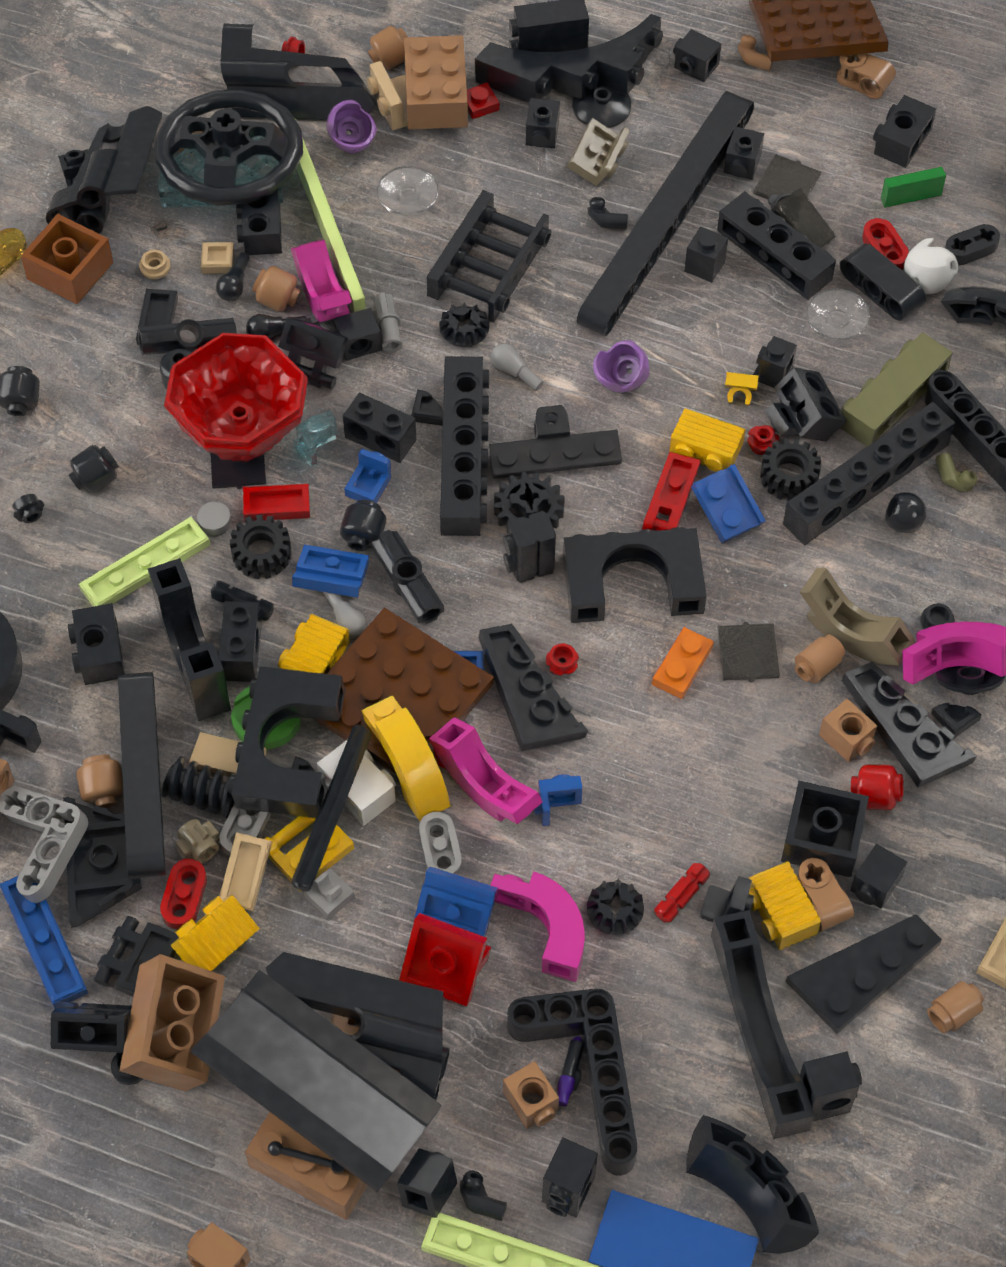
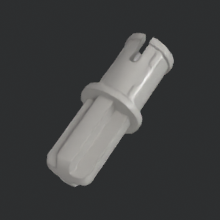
(388, 322)

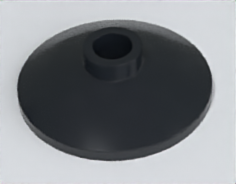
(603, 105)
(968, 679)

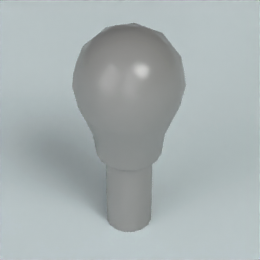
(507, 360)
(347, 615)

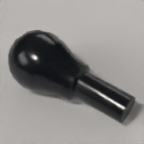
(230, 284)
(267, 325)

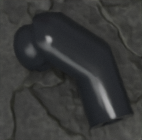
(603, 217)
(477, 1198)

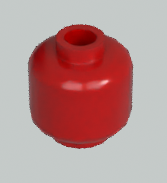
(881, 784)

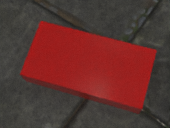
(277, 501)

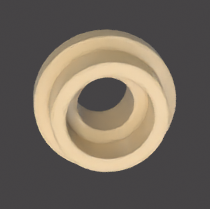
(157, 259)

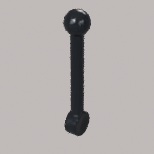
(275, 1148)

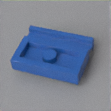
(728, 503)
(330, 571)
(457, 900)

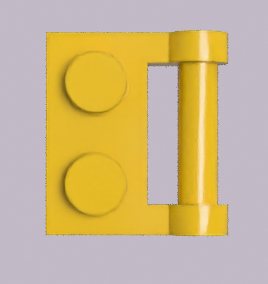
(338, 847)

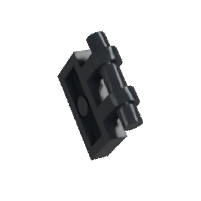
(315, 344)
(149, 944)

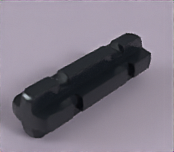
(222, 593)

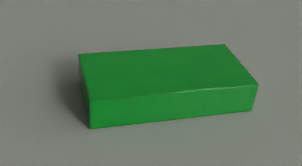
(913, 187)

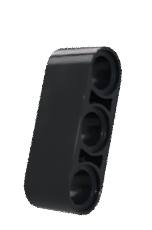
(882, 282)

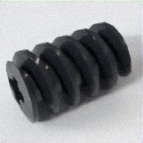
(198, 787)

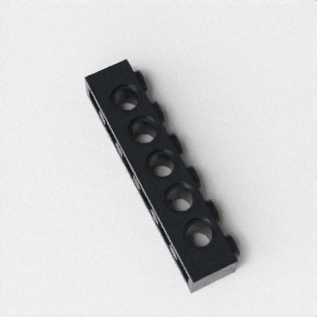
(464, 399)
(868, 473)

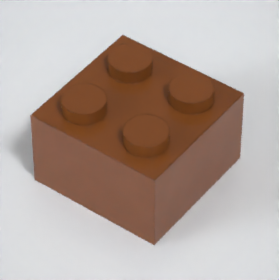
(67, 258)

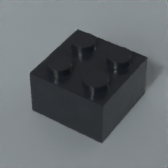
(825, 826)

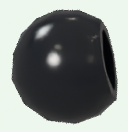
(905, 512)

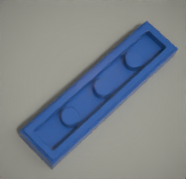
(45, 945)

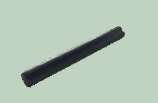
(331, 808)

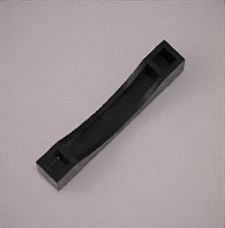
(774, 1071)

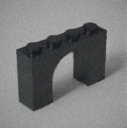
(670, 552)
(194, 656)
(276, 698)

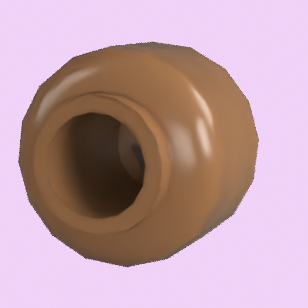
(388, 47)
(276, 288)
(100, 780)

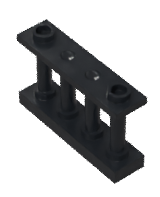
(471, 234)

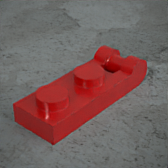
(672, 492)

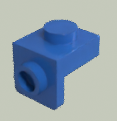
(369, 477)
(556, 792)

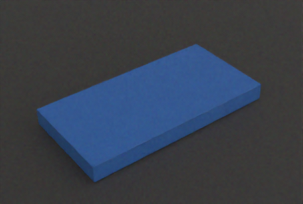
(655, 1236)

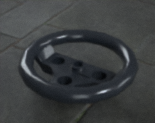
(229, 137)

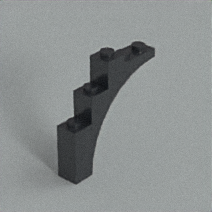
(571, 72)

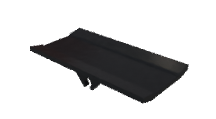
(317, 1080)

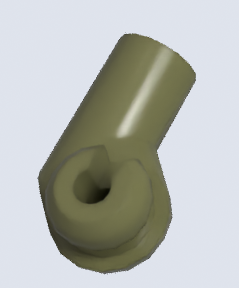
(951, 477)

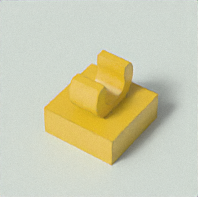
(741, 383)

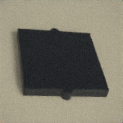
(237, 473)

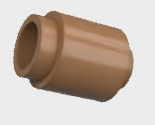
(819, 658)
(956, 1007)

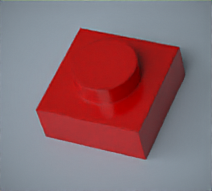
(481, 101)

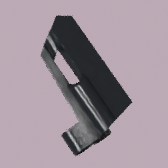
(267, 74)
(108, 170)
(397, 1018)

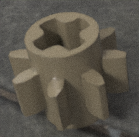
(197, 841)

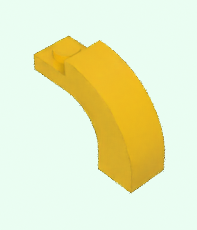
(410, 755)

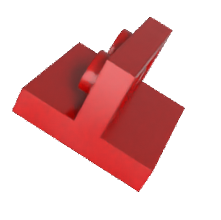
(444, 958)

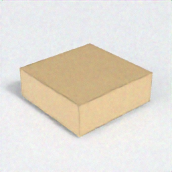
(217, 257)

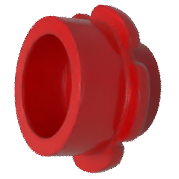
(294, 45)
(758, 444)
(565, 652)

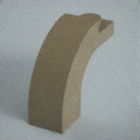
(860, 632)

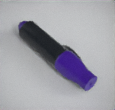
(570, 1074)

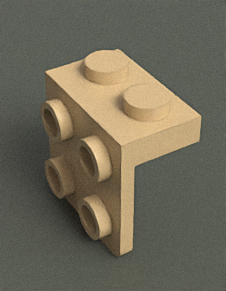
(389, 95)

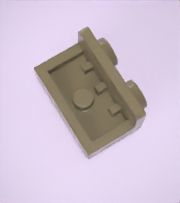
(597, 152)

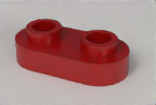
(890, 243)
(181, 895)

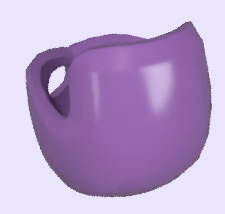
(350, 117)
(613, 366)

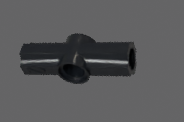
(166, 337)
(415, 590)

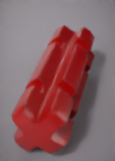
(682, 892)

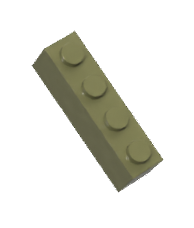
(894, 390)

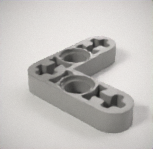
(53, 834)

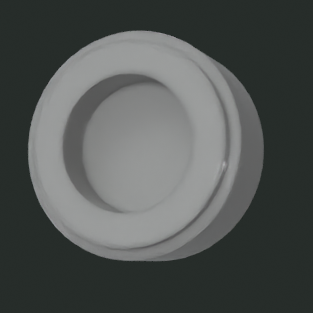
(214, 518)

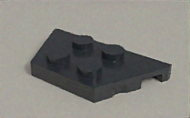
(98, 866)

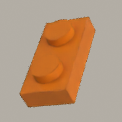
(682, 663)

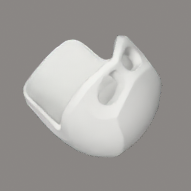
(931, 266)

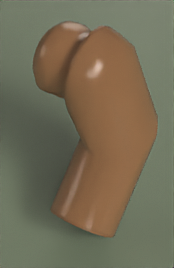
(750, 54)

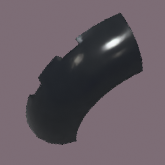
(976, 305)
(754, 1182)

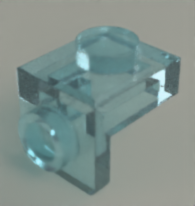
(314, 433)

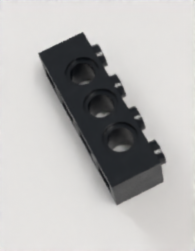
(776, 245)

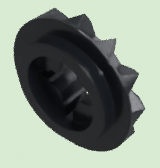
(468, 334)
(601, 914)

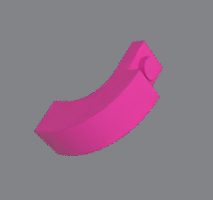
(319, 281)
(956, 645)
(480, 776)
(556, 911)

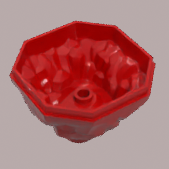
(236, 395)

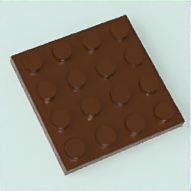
(818, 28)
(412, 667)

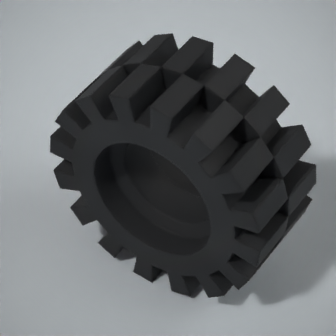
(794, 454)
(256, 531)

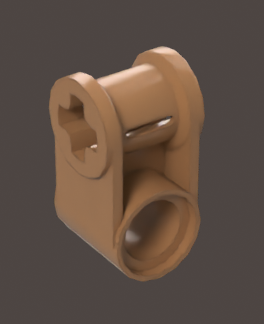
(866, 75)
(826, 895)

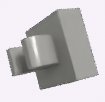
(329, 894)

